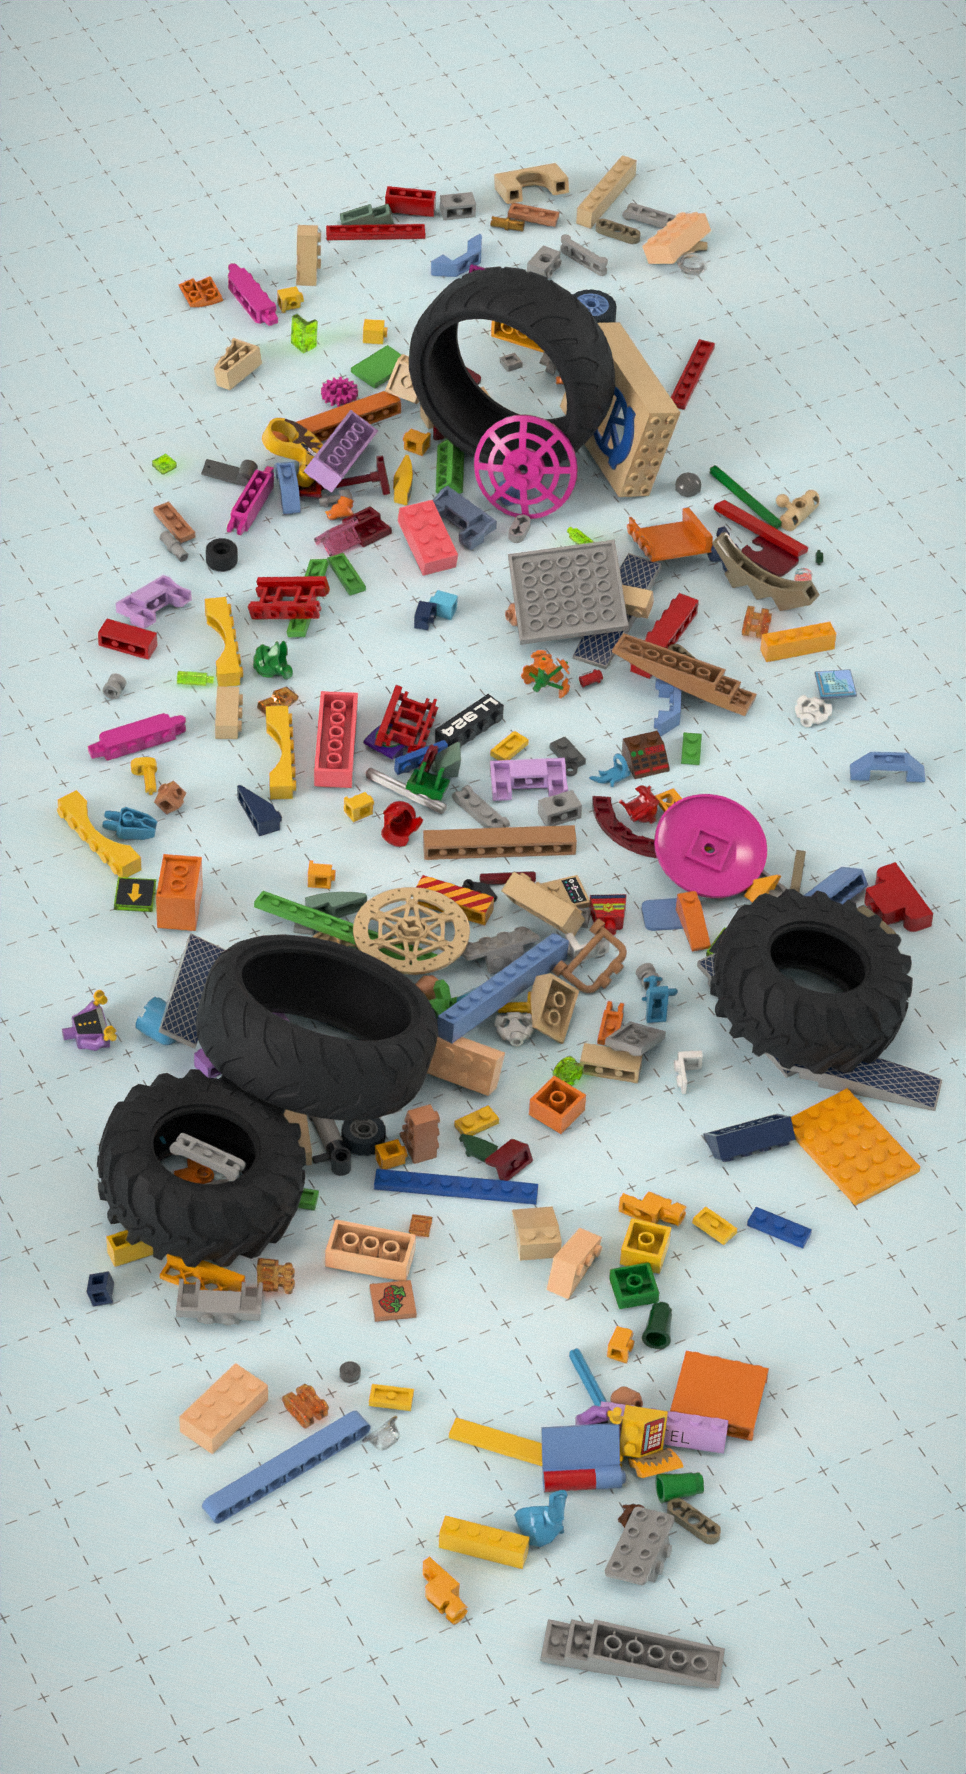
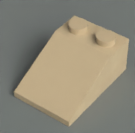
(552, 1006)
(536, 1233)

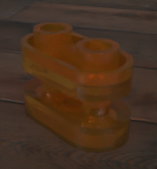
(762, 627)
(305, 1405)

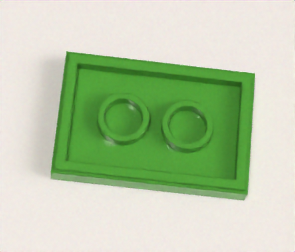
(377, 367)

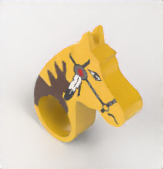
(302, 445)

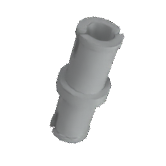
(173, 546)

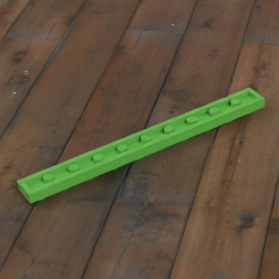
(322, 922)

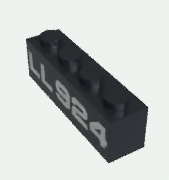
(470, 721)

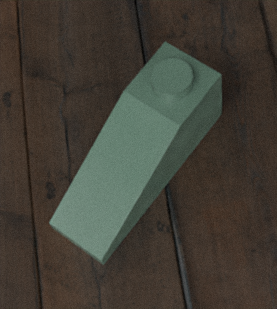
(449, 759)

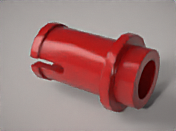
(593, 677)

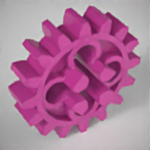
(333, 389)

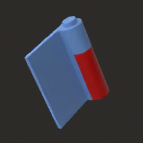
(581, 1457)

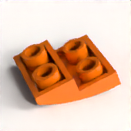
(201, 292)

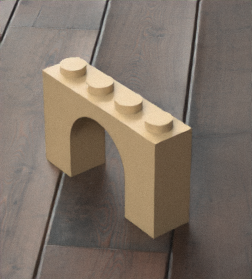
(510, 183)

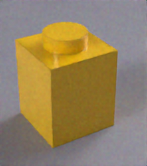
(374, 331)

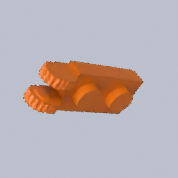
(610, 1022)

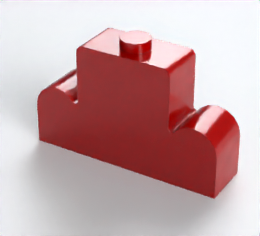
(897, 900)

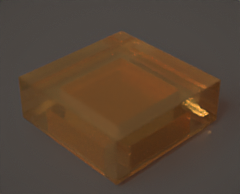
(420, 1225)

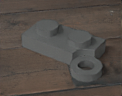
(565, 749)

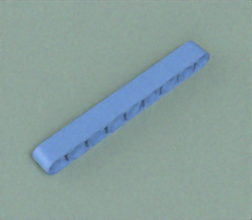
(286, 1467)

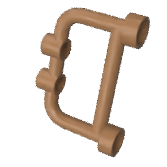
(603, 979)

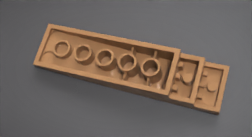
(686, 673)

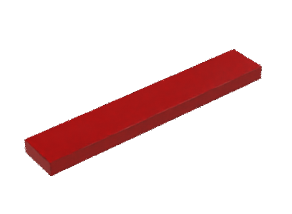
(375, 232)
(692, 373)
(760, 528)

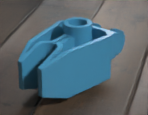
(130, 824)

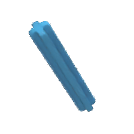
(587, 1377)

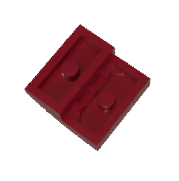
(370, 526)

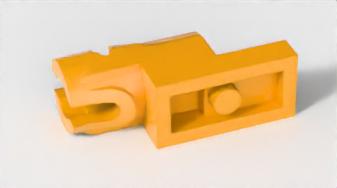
(652, 1209)
(443, 1591)

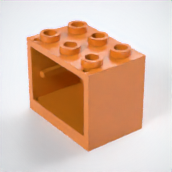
(179, 892)

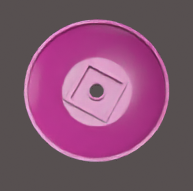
(713, 823)

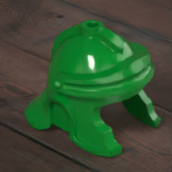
(272, 661)

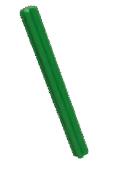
(744, 496)

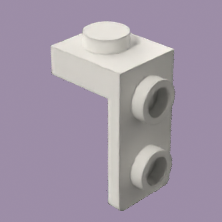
(574, 947)
(687, 1061)

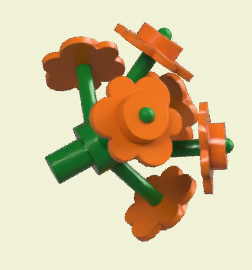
(544, 663)

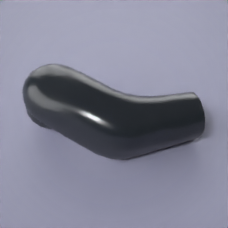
(479, 887)

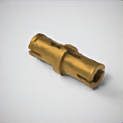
(507, 223)

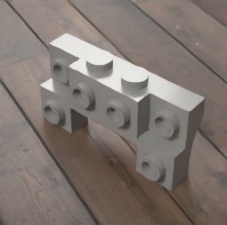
(219, 1306)

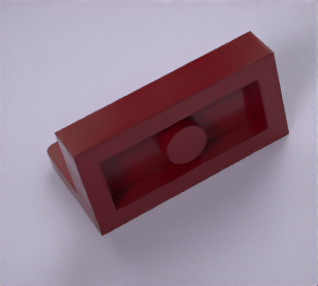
(510, 1159)

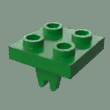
(427, 783)

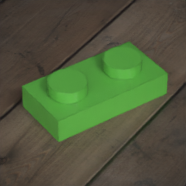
(691, 748)

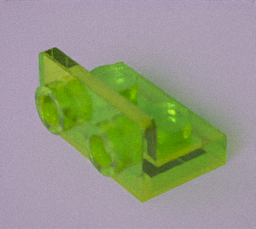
(303, 333)

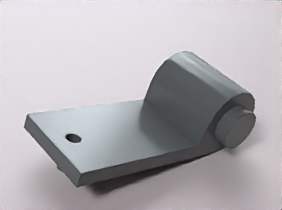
(230, 473)

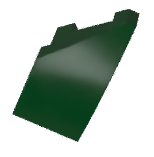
(477, 1147)

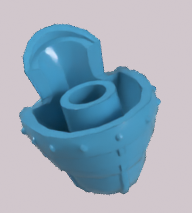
(543, 1522)

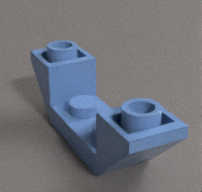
(446, 267)
(289, 488)
(668, 719)
(887, 761)

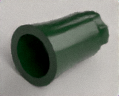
(658, 1326)

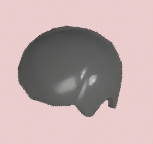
(688, 484)

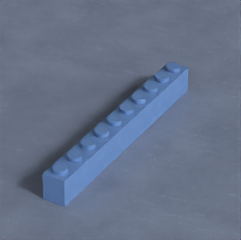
(501, 988)

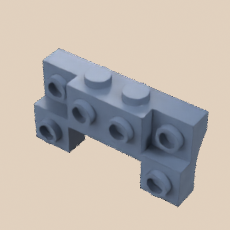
(466, 516)

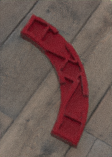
(618, 831)

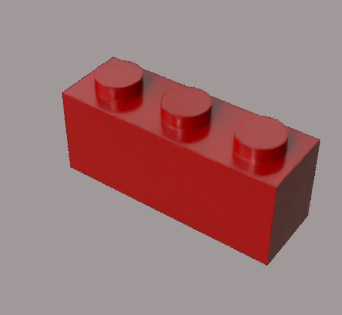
(411, 201)
(127, 639)

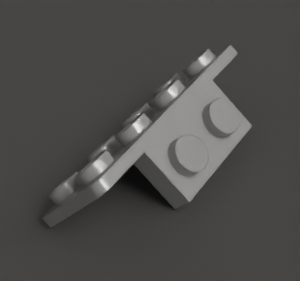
(501, 949)
(642, 1547)

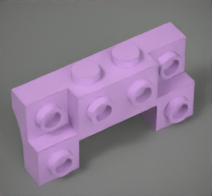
(144, 602)
(527, 774)

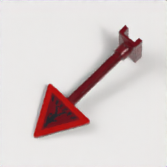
(380, 476)

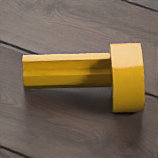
(148, 767)
(522, 1007)

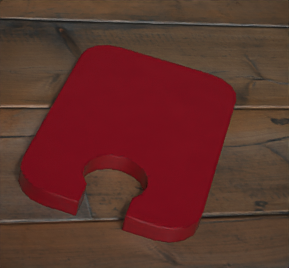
(771, 557)

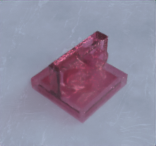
(339, 537)

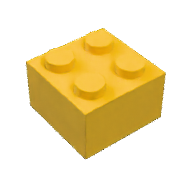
(645, 1244)

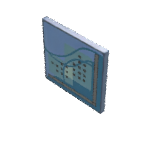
(835, 684)

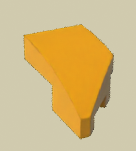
(761, 886)

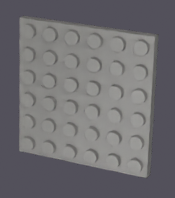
(567, 592)

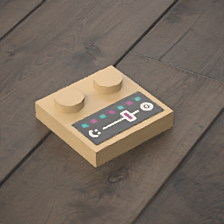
(569, 889)

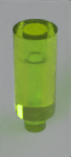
(578, 536)
(194, 678)

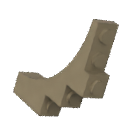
(742, 571)

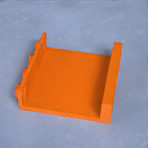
(672, 539)
(721, 1390)

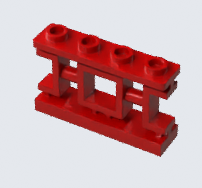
(301, 587)
(409, 710)

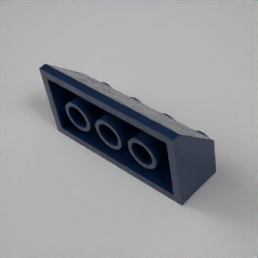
(750, 1136)

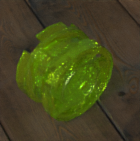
(568, 1070)

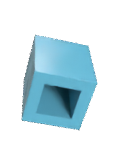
(445, 603)

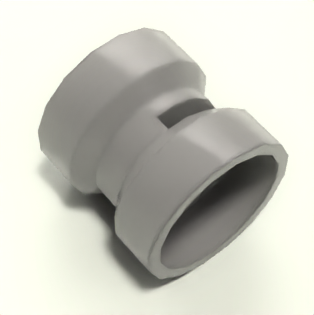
(113, 687)
(644, 971)

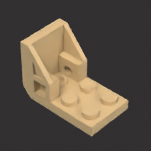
(400, 381)

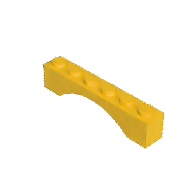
(219, 618)
(281, 776)
(120, 857)

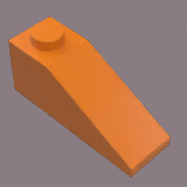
(692, 920)

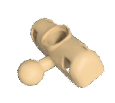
(798, 509)

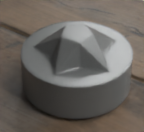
(350, 1372)

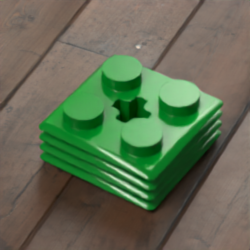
(634, 1285)

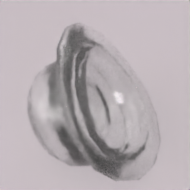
(691, 265)
(385, 1436)

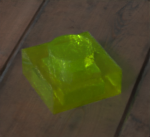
(164, 464)

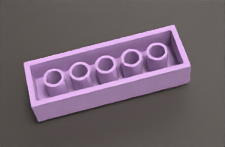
(340, 451)

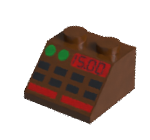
(645, 754)

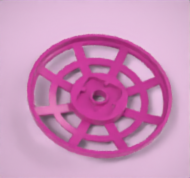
(529, 458)

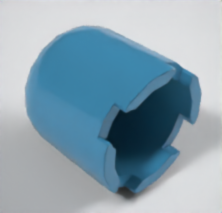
(151, 1021)

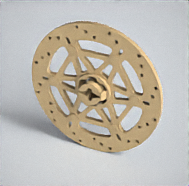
(412, 929)

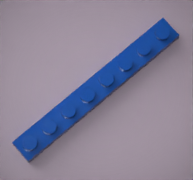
(456, 1186)

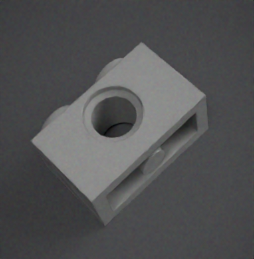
(457, 206)
(545, 262)
(559, 808)

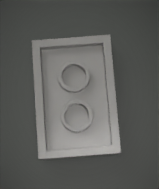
(635, 1038)

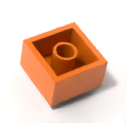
(557, 1104)

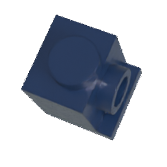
(425, 615)
(100, 1288)

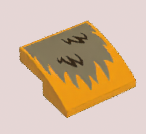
(656, 1463)

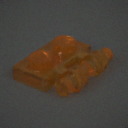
(269, 1271)

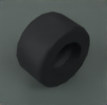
(221, 554)

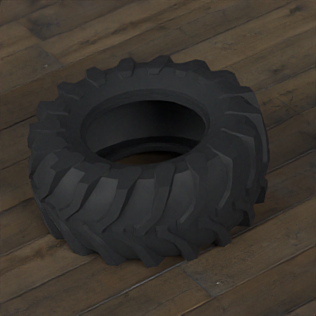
(800, 1022)
(193, 1217)

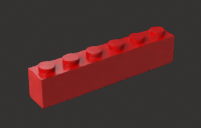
(671, 625)

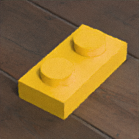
(509, 746)
(477, 1121)
(714, 1225)
(391, 1397)

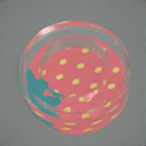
(803, 575)

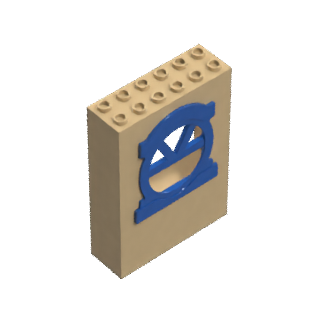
(647, 420)

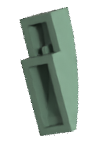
(368, 216)
(337, 903)

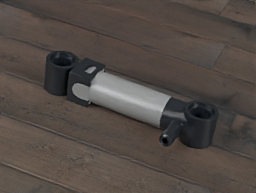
(334, 1146)

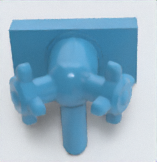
(657, 999)

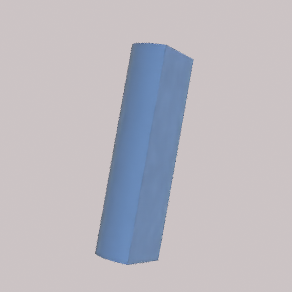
(842, 884)

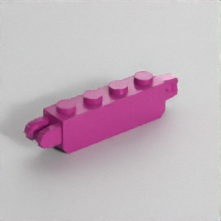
(251, 295)
(251, 500)
(137, 736)

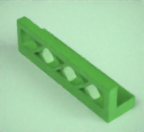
(454, 465)

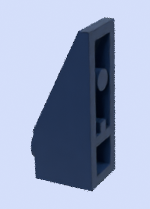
(259, 811)

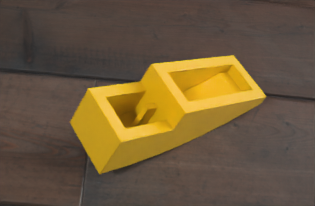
(403, 481)

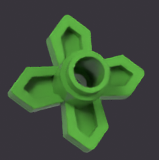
(443, 998)

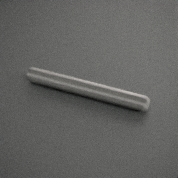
(399, 787)

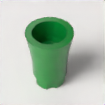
(678, 1486)

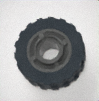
(363, 1135)

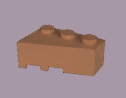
(421, 1133)

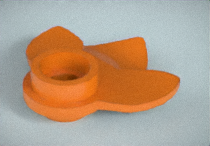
(195, 1173)

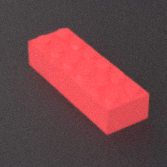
(336, 739)

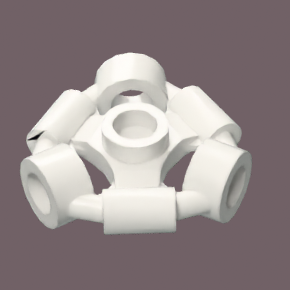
(808, 709)
(515, 1031)

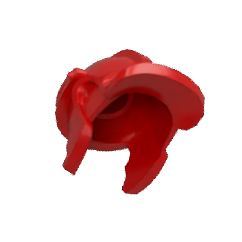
(643, 807)
(399, 823)

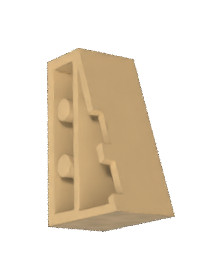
(307, 254)
(237, 363)

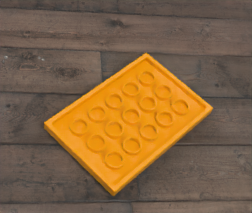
(852, 1147)

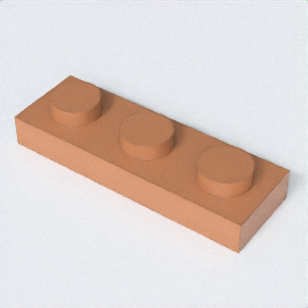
(533, 214)
(174, 522)

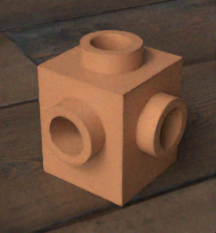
(170, 797)

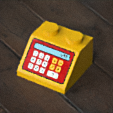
(642, 1431)

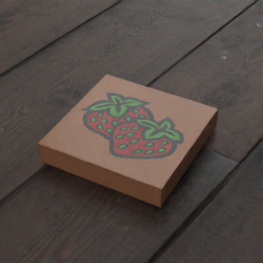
(392, 1300)

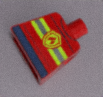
(609, 909)

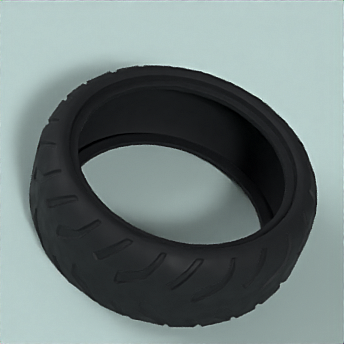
(542, 313)
(303, 1067)

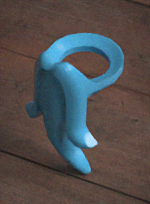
(614, 774)

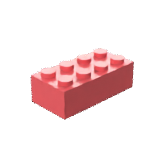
(427, 537)

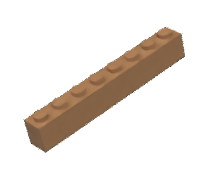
(499, 842)

